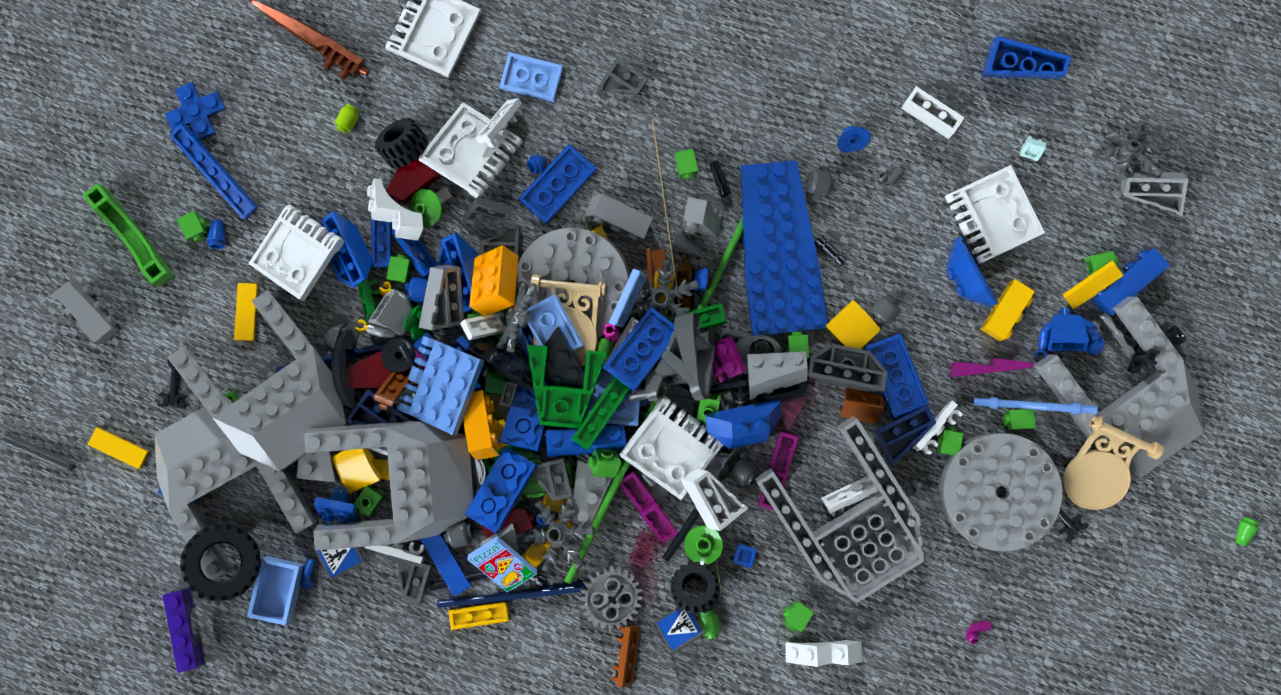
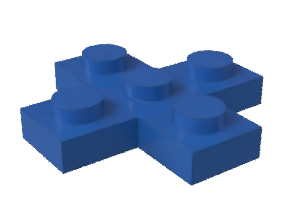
(195, 110)

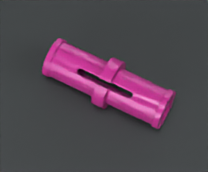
(611, 333)

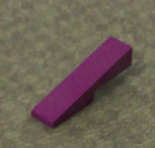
(995, 365)
(781, 460)
(647, 506)

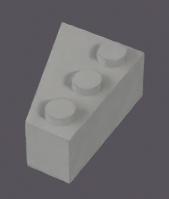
(1165, 192)
(618, 217)
(701, 218)
(442, 299)
(87, 311)
(775, 371)
(317, 467)
(588, 494)

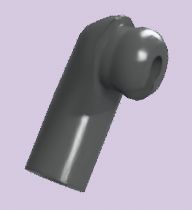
(736, 335)

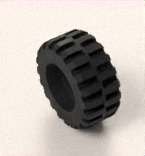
(240, 582)

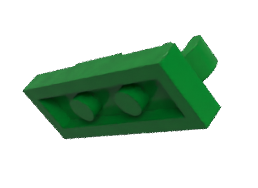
(366, 296)

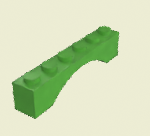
(117, 218)

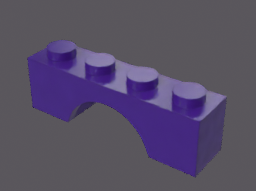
(185, 647)

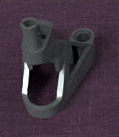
(692, 367)

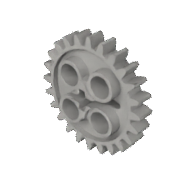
(622, 609)

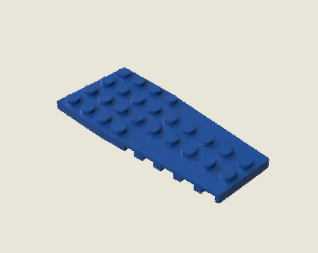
(780, 252)

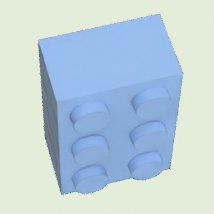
(276, 590)

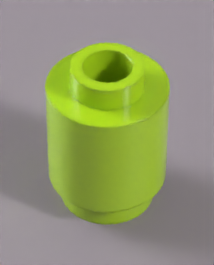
(347, 118)

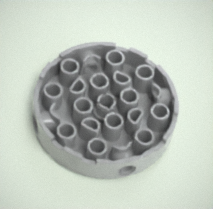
(576, 257)
(1028, 484)

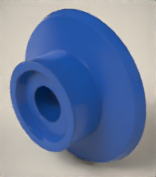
(853, 139)

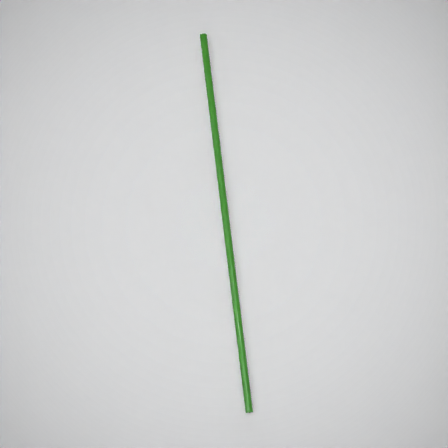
(624, 466)

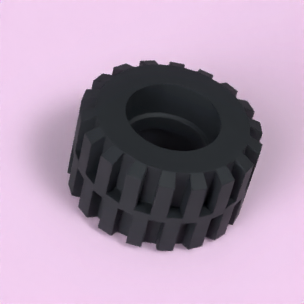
(401, 143)
(699, 604)

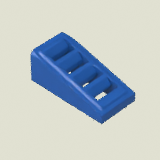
(701, 277)

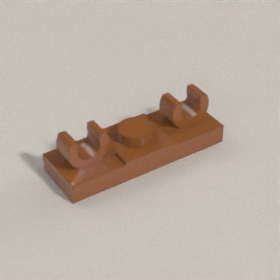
(392, 389)
(627, 656)

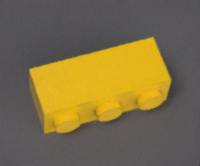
(1008, 311)

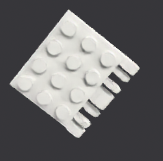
(435, 33)
(461, 157)
(998, 213)
(293, 252)
(669, 450)

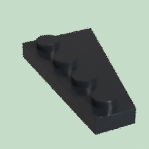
(501, 361)

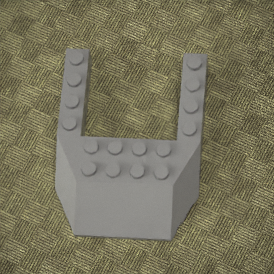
(1156, 410)
(274, 415)
(199, 458)
(427, 481)
(867, 542)

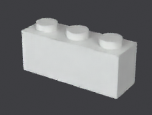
(932, 112)

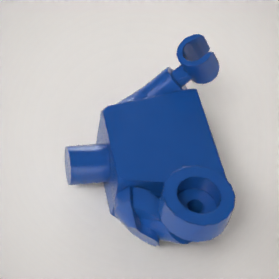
(1069, 333)

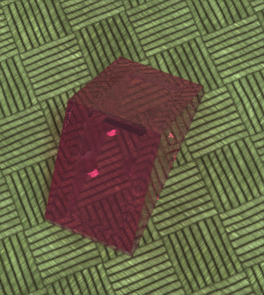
(790, 410)
(642, 549)

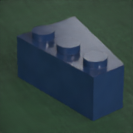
(368, 412)
(901, 434)

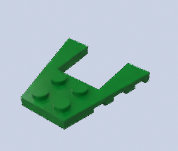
(560, 404)

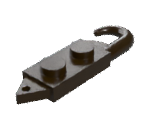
(684, 272)

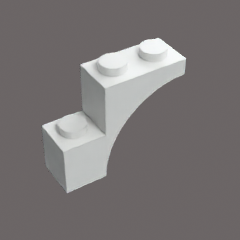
(383, 208)
(820, 654)

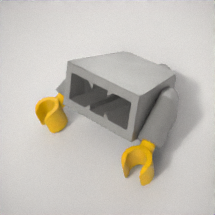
(389, 315)

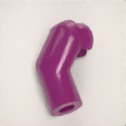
(975, 629)

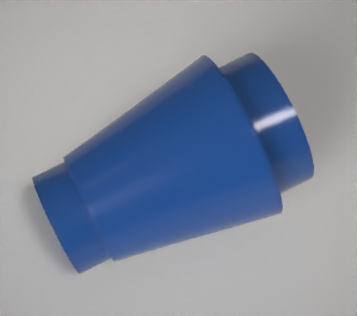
(216, 236)

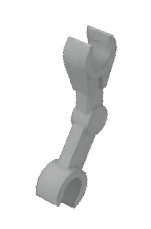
(1107, 322)

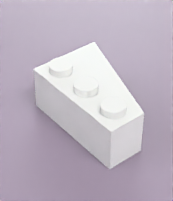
(712, 500)

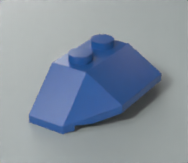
(459, 253)
(353, 259)
(968, 276)
(744, 424)

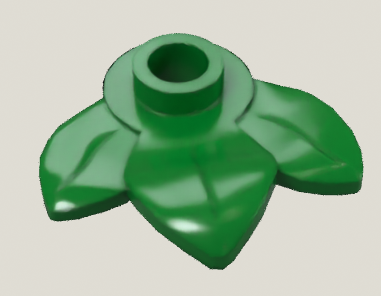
(412, 323)

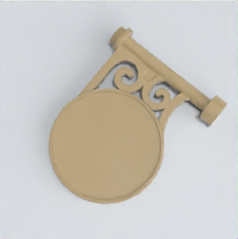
(582, 322)
(1099, 476)

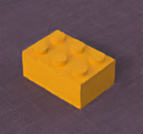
(494, 281)
(481, 427)

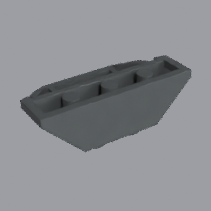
(848, 368)

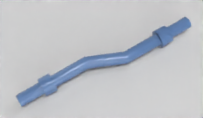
(1074, 408)

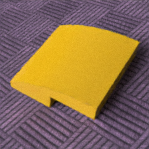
(853, 326)
(355, 469)

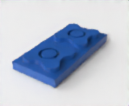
(557, 184)
(641, 349)
(903, 387)
(522, 422)
(501, 490)

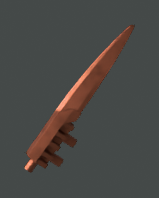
(329, 49)

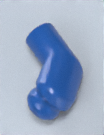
(307, 572)

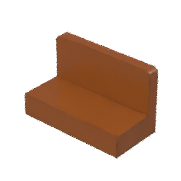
(654, 261)
(862, 405)

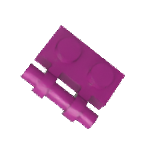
(729, 358)

